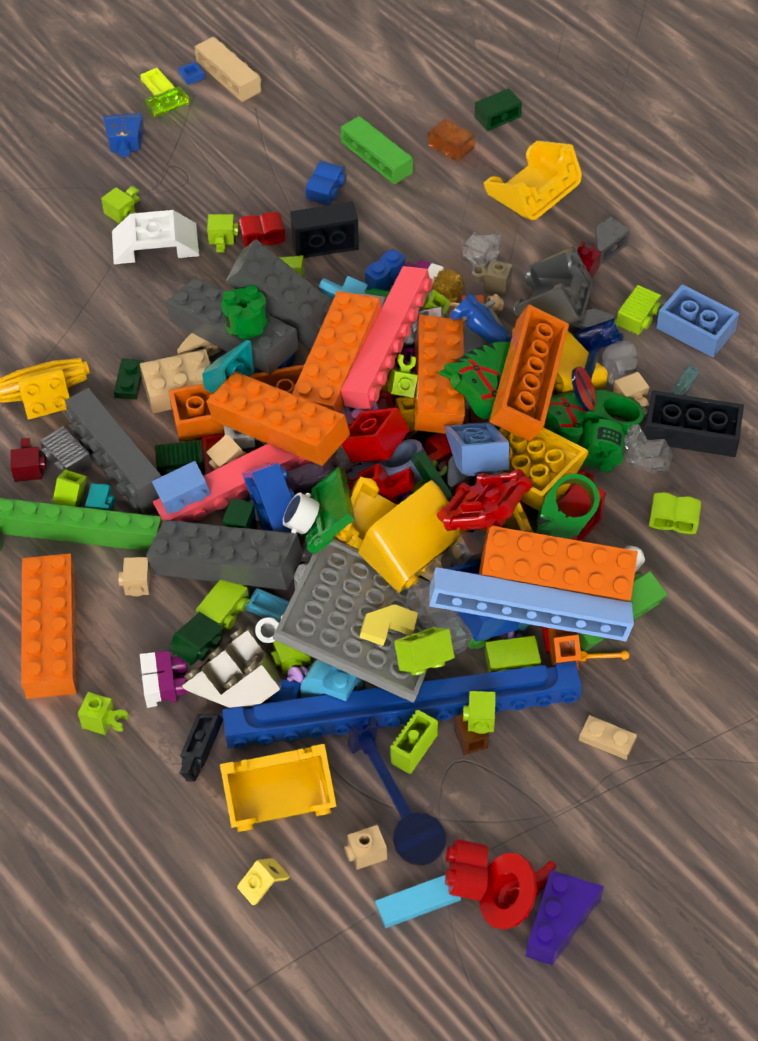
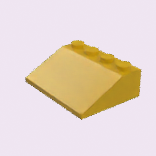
(543, 462)

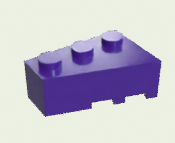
(560, 914)

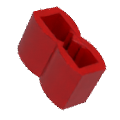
(265, 228)
(467, 869)

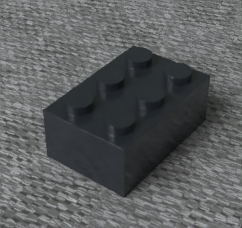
(325, 230)

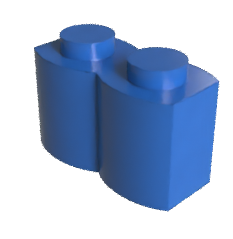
(325, 182)
(384, 272)

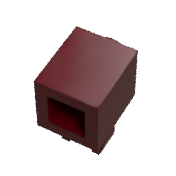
(590, 257)
(27, 462)

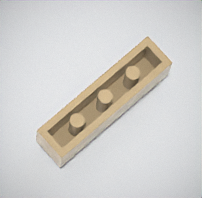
(228, 69)

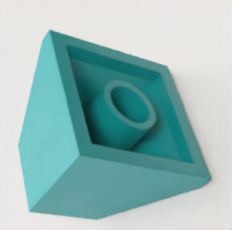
(237, 360)

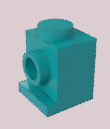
(100, 497)

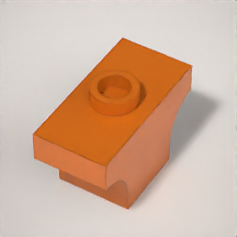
(564, 646)

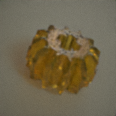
(448, 284)

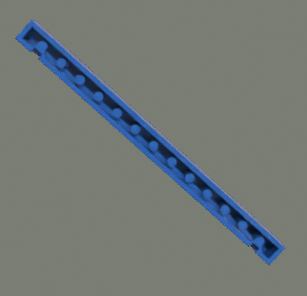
(436, 698)

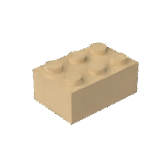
(170, 374)

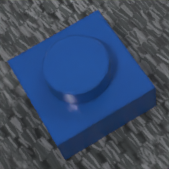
(191, 73)
(289, 691)

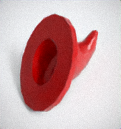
(512, 890)

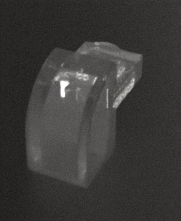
(619, 359)
(646, 454)

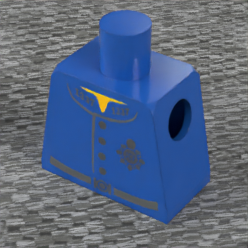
(124, 132)

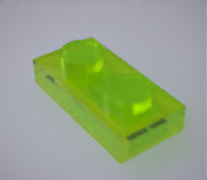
(166, 101)

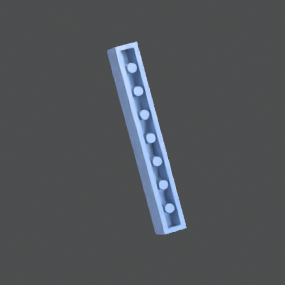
(531, 604)

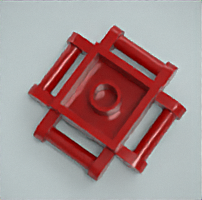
(486, 503)

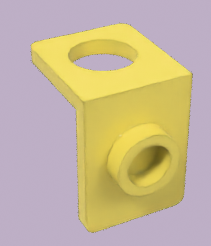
(260, 879)

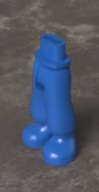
(480, 320)

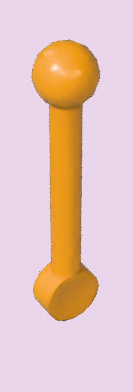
(623, 655)

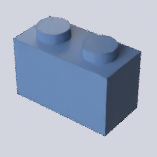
(181, 487)

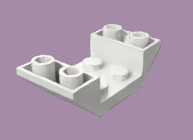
(154, 231)

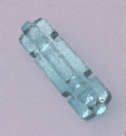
(685, 380)

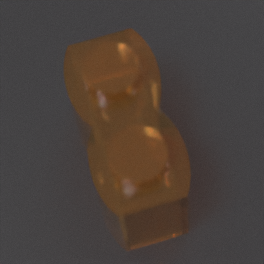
(451, 140)

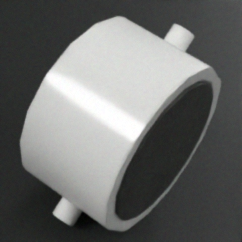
(301, 513)

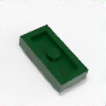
(128, 379)

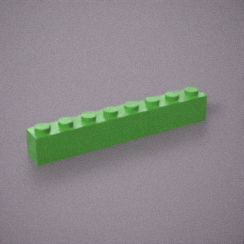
(78, 524)

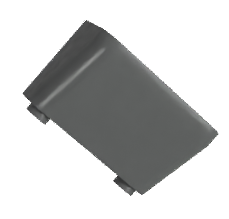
(559, 286)

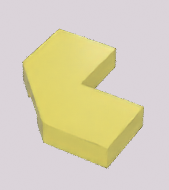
(395, 617)

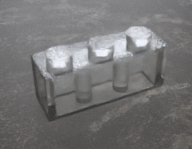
(418, 601)

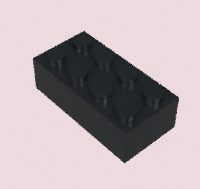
(695, 423)

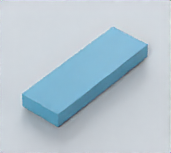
(414, 902)

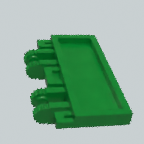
(334, 510)

